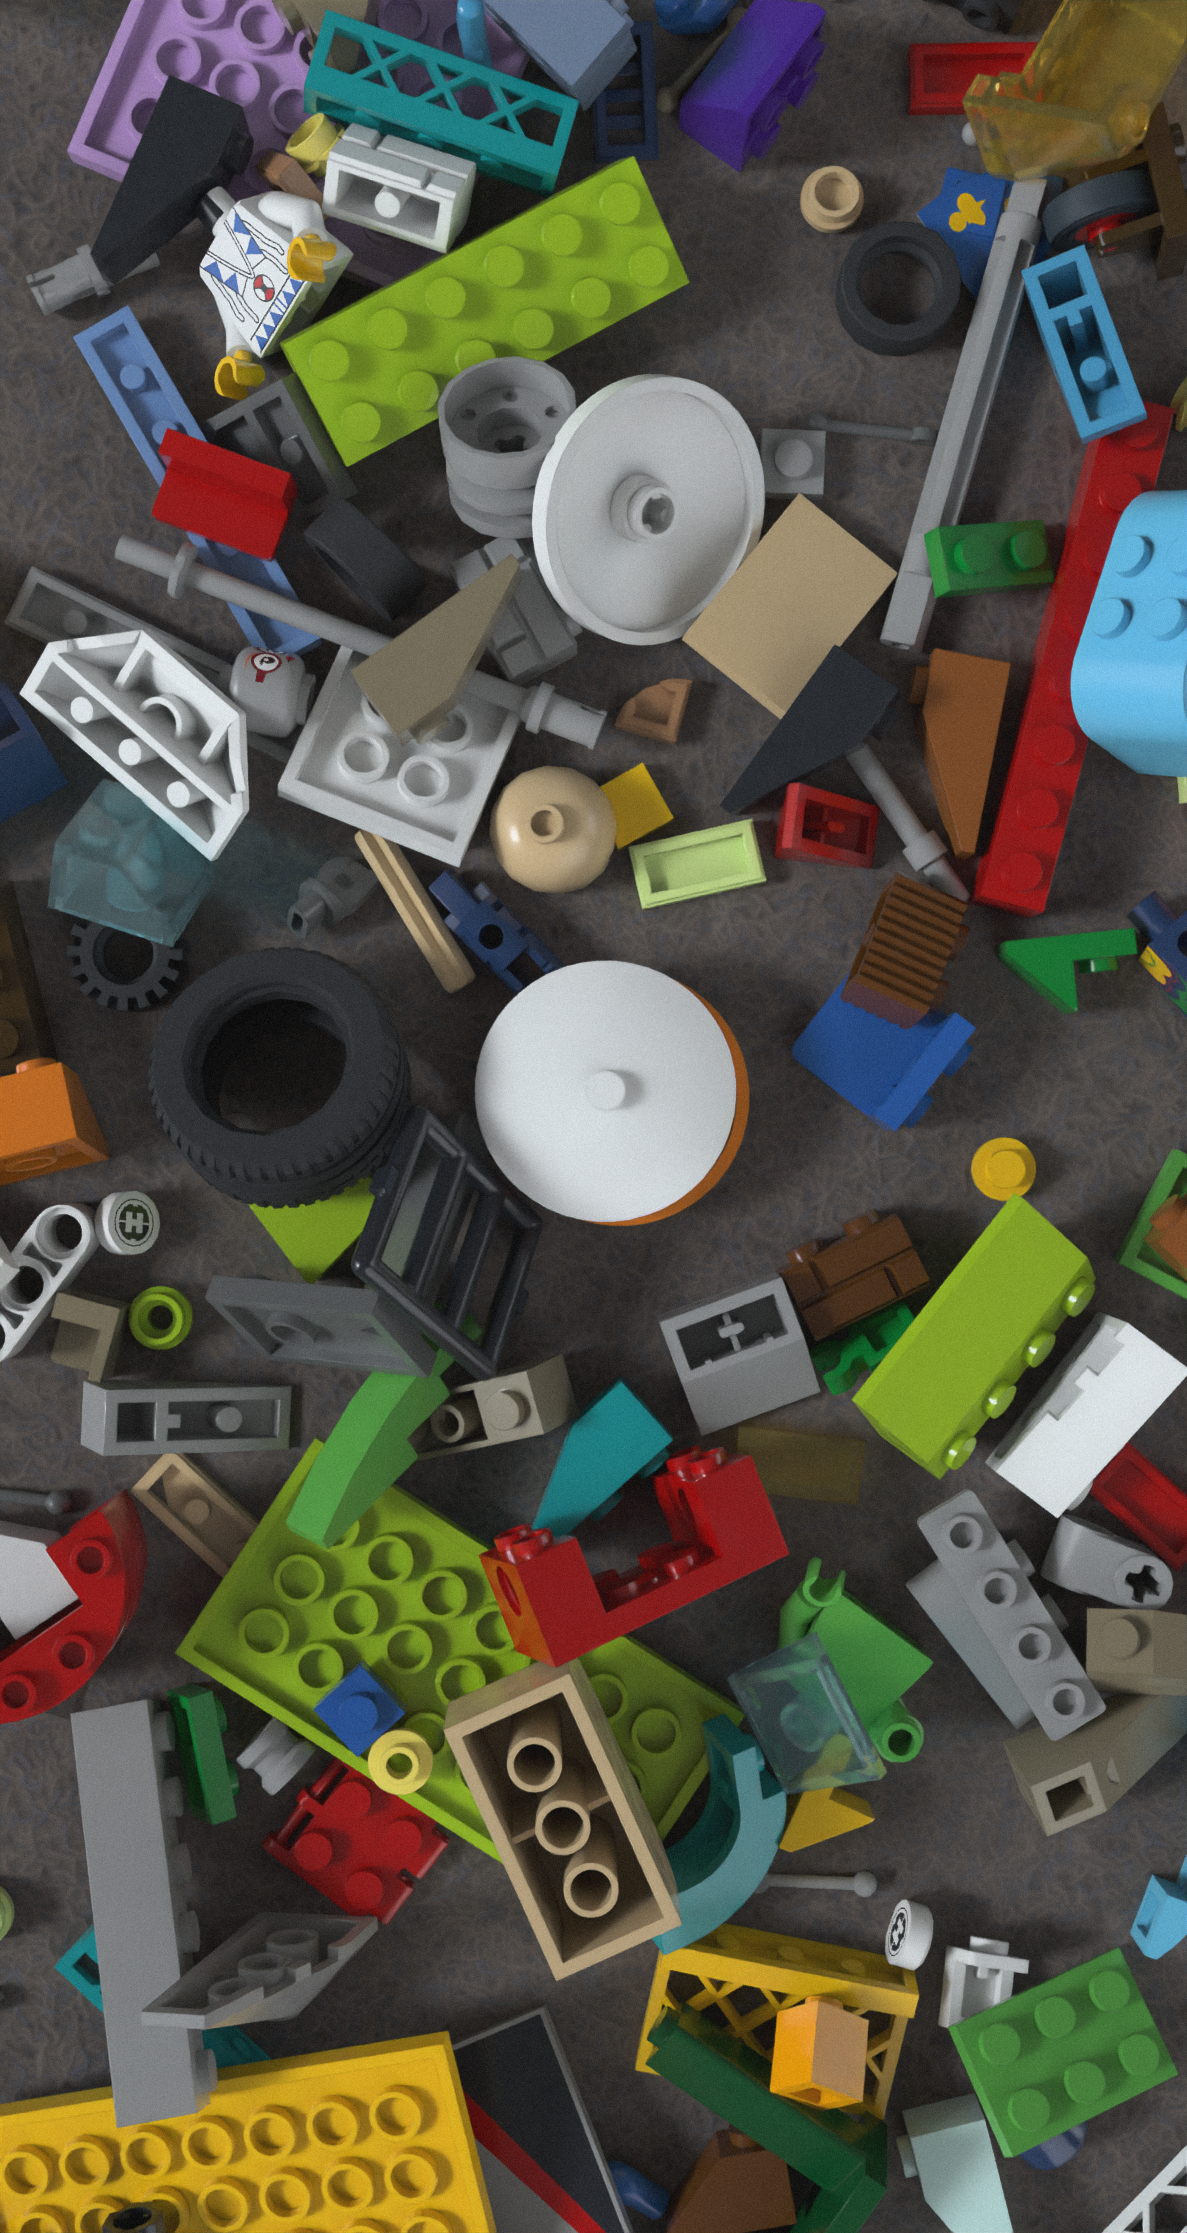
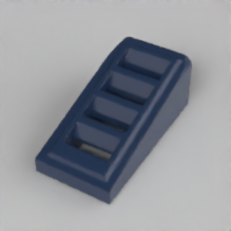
(642, 151)

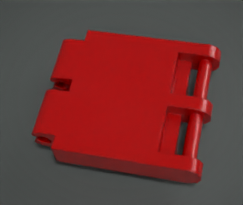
(358, 1843)

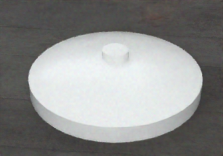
(647, 507)
(605, 1091)

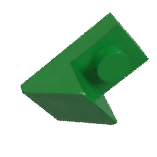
(1049, 966)

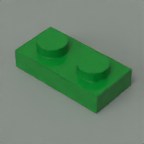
(989, 558)
(207, 1773)

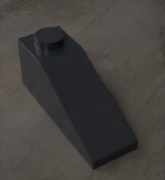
(184, 153)
(824, 724)

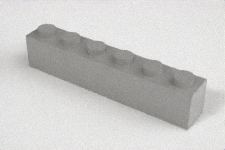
(140, 1906)

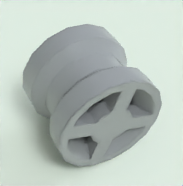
(275, 1754)

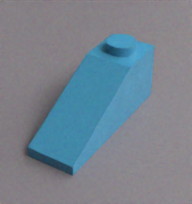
(1083, 344)

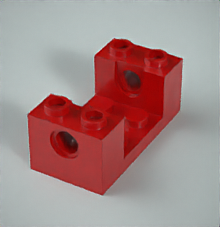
(719, 1532)

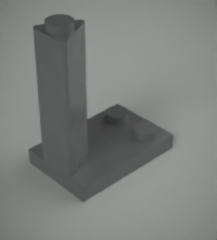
(346, 1323)

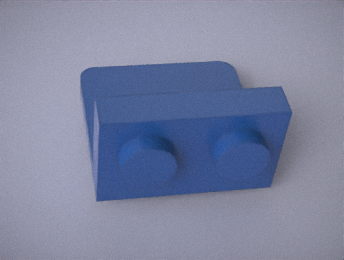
(878, 1062)

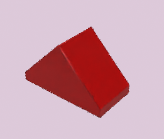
(825, 828)

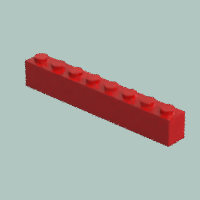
(1046, 737)

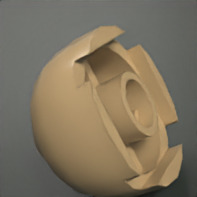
(553, 829)

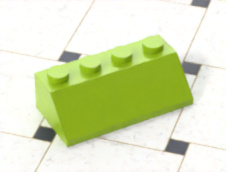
(977, 1338)

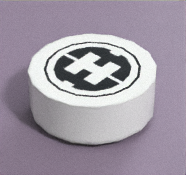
(127, 1223)
(909, 1935)

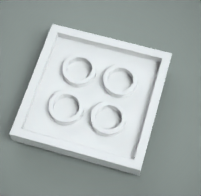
(407, 794)

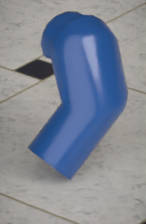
(692, 16)
(639, 2191)

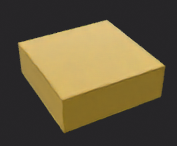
(636, 805)

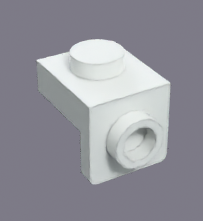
(977, 1978)

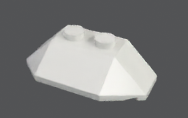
(151, 728)

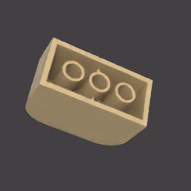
(564, 1814)

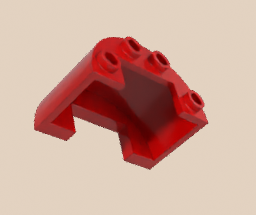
(106, 1569)

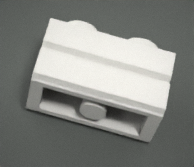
(398, 187)

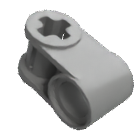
(1097, 1562)

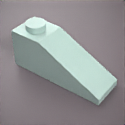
(955, 2165)

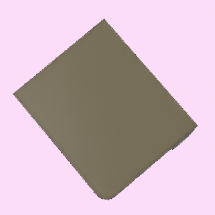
(89, 1332)

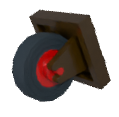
(1129, 203)

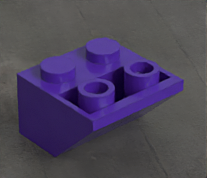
(754, 79)

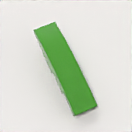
(369, 1447)

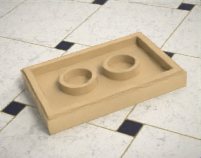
(789, 605)

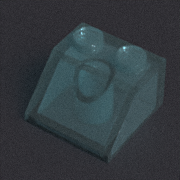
(127, 868)

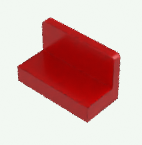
(223, 496)

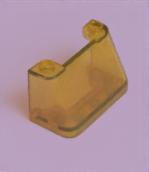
(1082, 90)

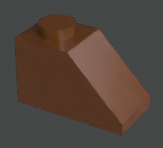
(732, 2189)

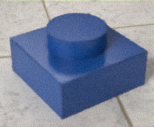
(360, 1708)

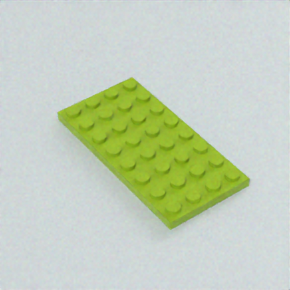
(422, 1614)

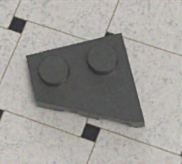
(286, 433)

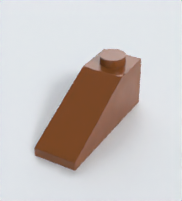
(957, 731)

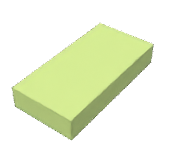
(697, 864)

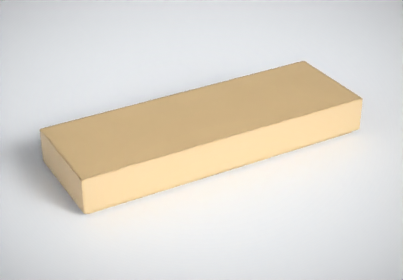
(197, 1510)

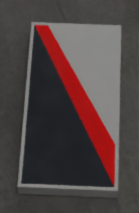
(535, 2132)

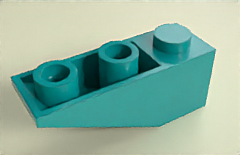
(599, 1454)

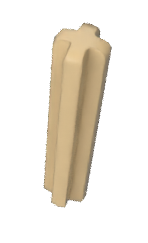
(416, 910)

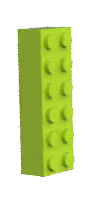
(505, 293)

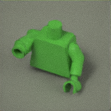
(868, 1653)

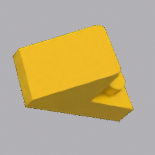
(822, 1815)

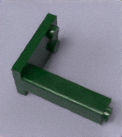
(826, 2146)

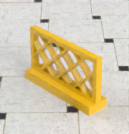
(800, 1971)

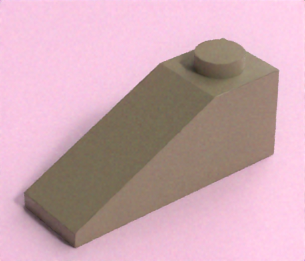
(429, 665)
(1137, 1651)

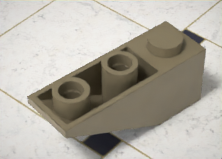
(509, 1407)
(1096, 1762)

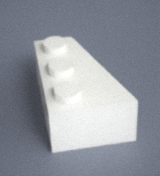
(1085, 1413)

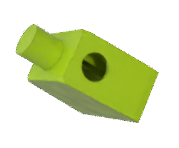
(321, 1232)

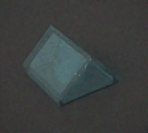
(806, 1719)

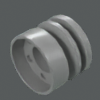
(495, 437)

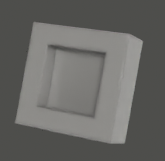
(793, 463)

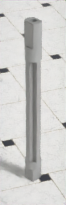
(967, 409)

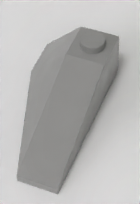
(262, 1971)

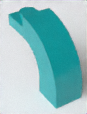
(732, 1841)

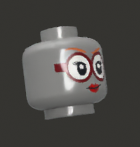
(270, 690)

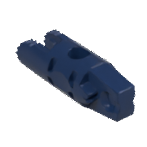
(473, 915)

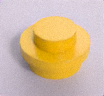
(1003, 1168)

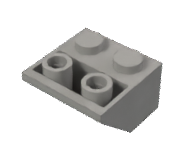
(739, 1353)

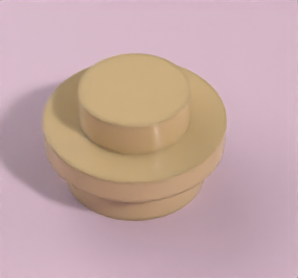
(831, 199)

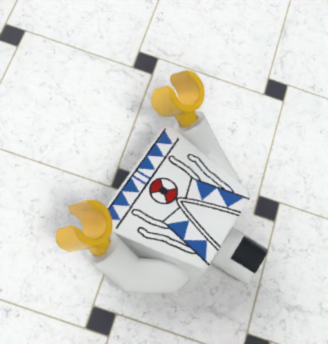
(266, 274)

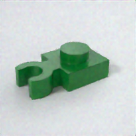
(865, 1348)

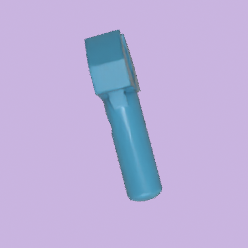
(473, 32)

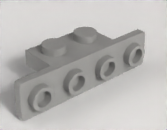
(1011, 1614)

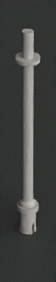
(535, 705)

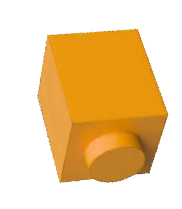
(820, 2054)

